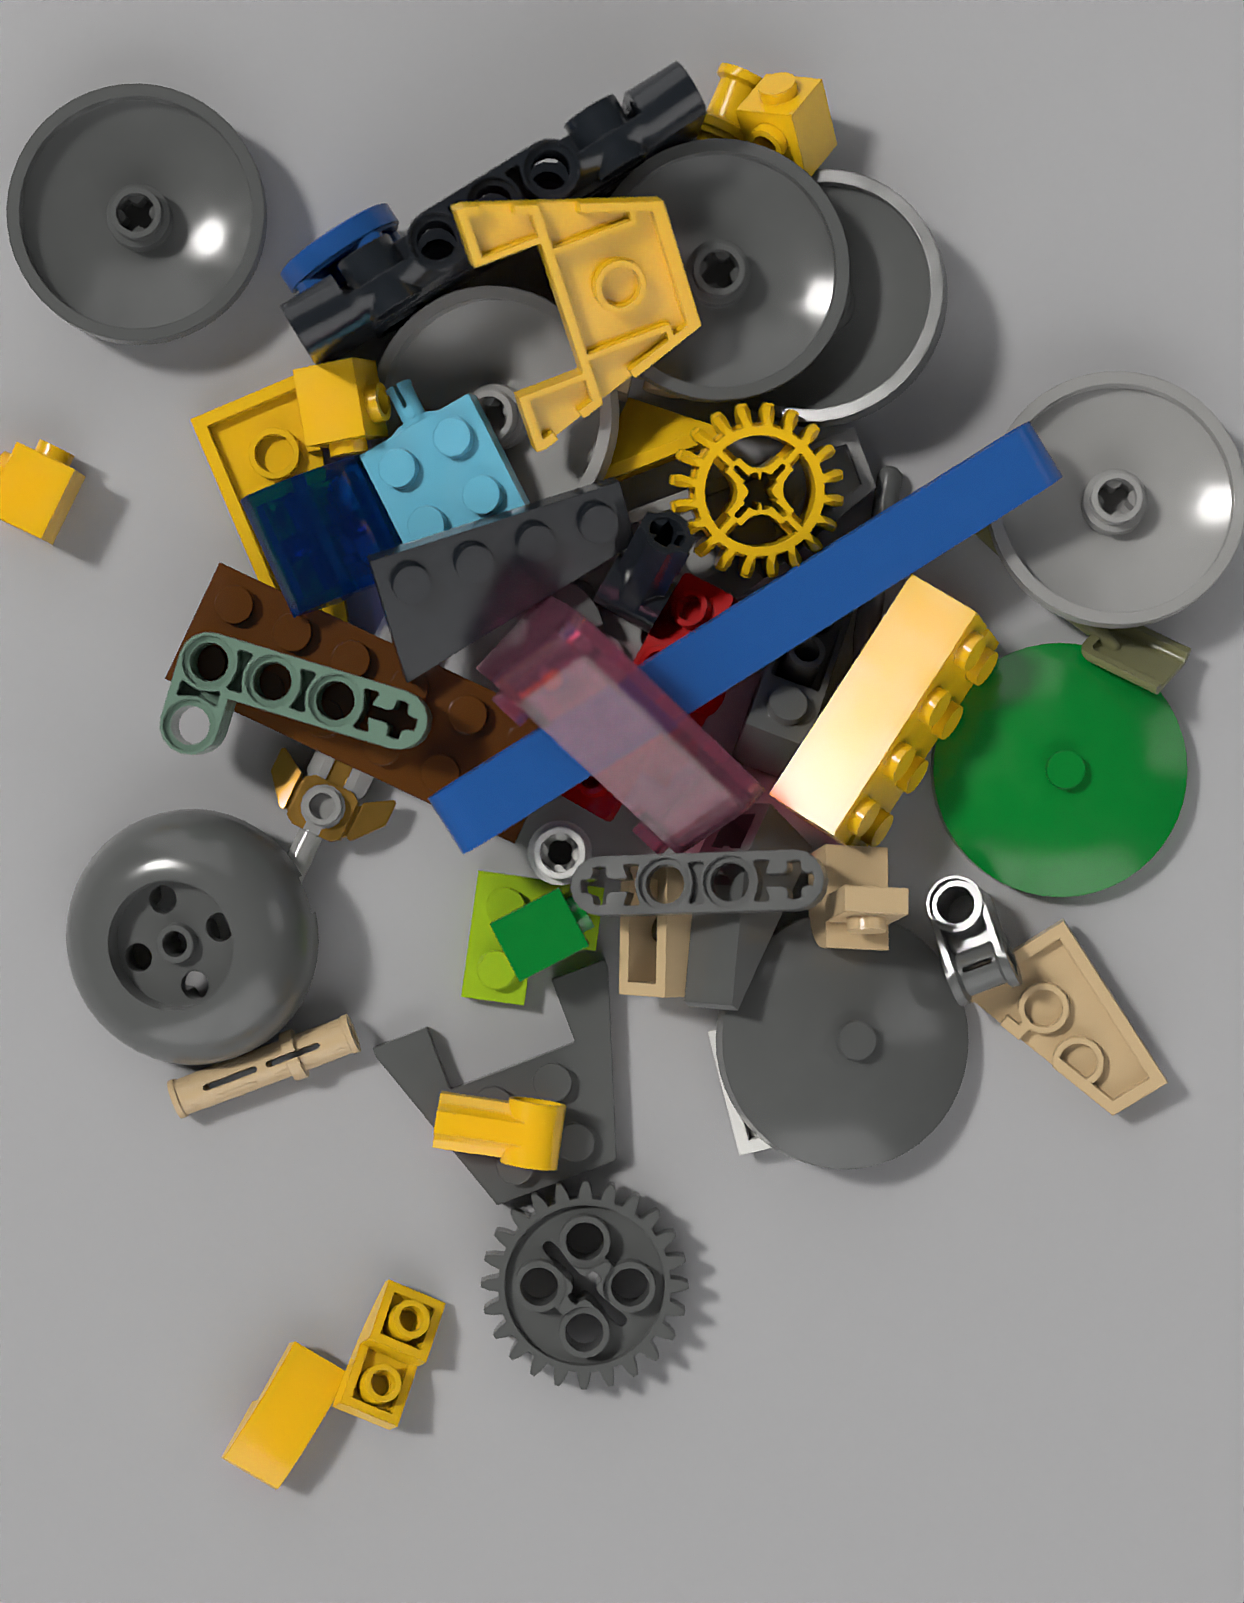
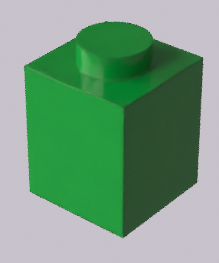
(542, 932)

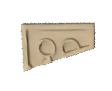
(1074, 1021)

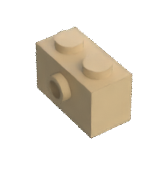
(655, 947)

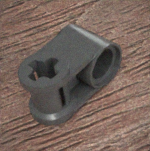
(975, 951)

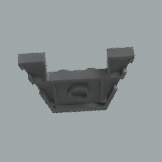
(571, 1074)

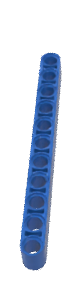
(769, 622)

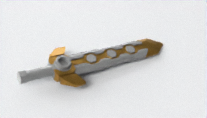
(327, 799)

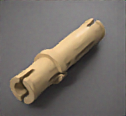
(194, 1091)

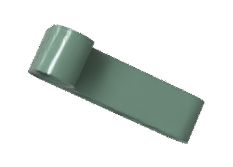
(301, 703)

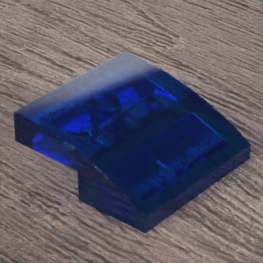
(320, 532)

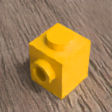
(789, 118)
(342, 405)
(37, 488)

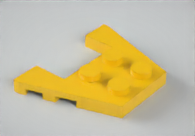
(613, 285)

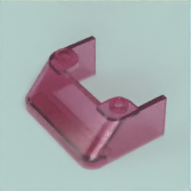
(618, 727)

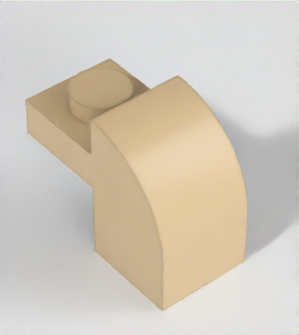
(857, 899)

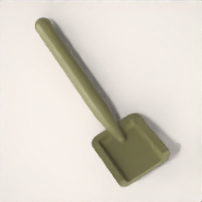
(1127, 652)

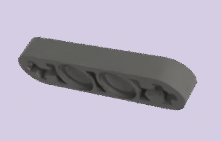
(699, 888)

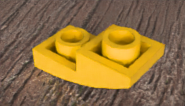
(388, 1353)
(284, 1415)

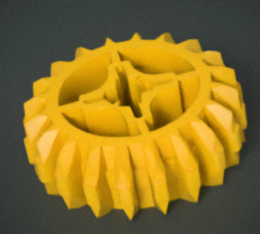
(778, 467)

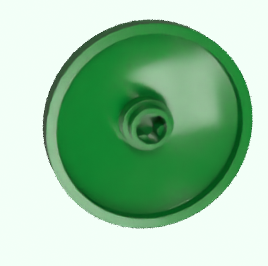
(1059, 774)

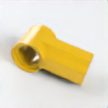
(519, 1130)

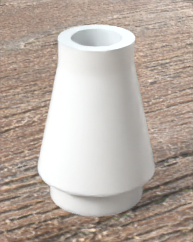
(539, 848)

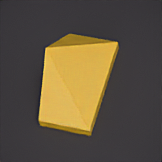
(651, 439)

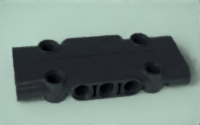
(396, 280)

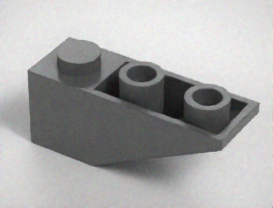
(789, 701)
(731, 945)

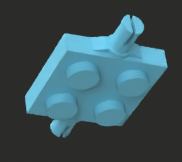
(441, 467)

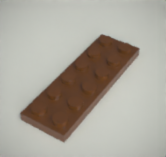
(464, 718)

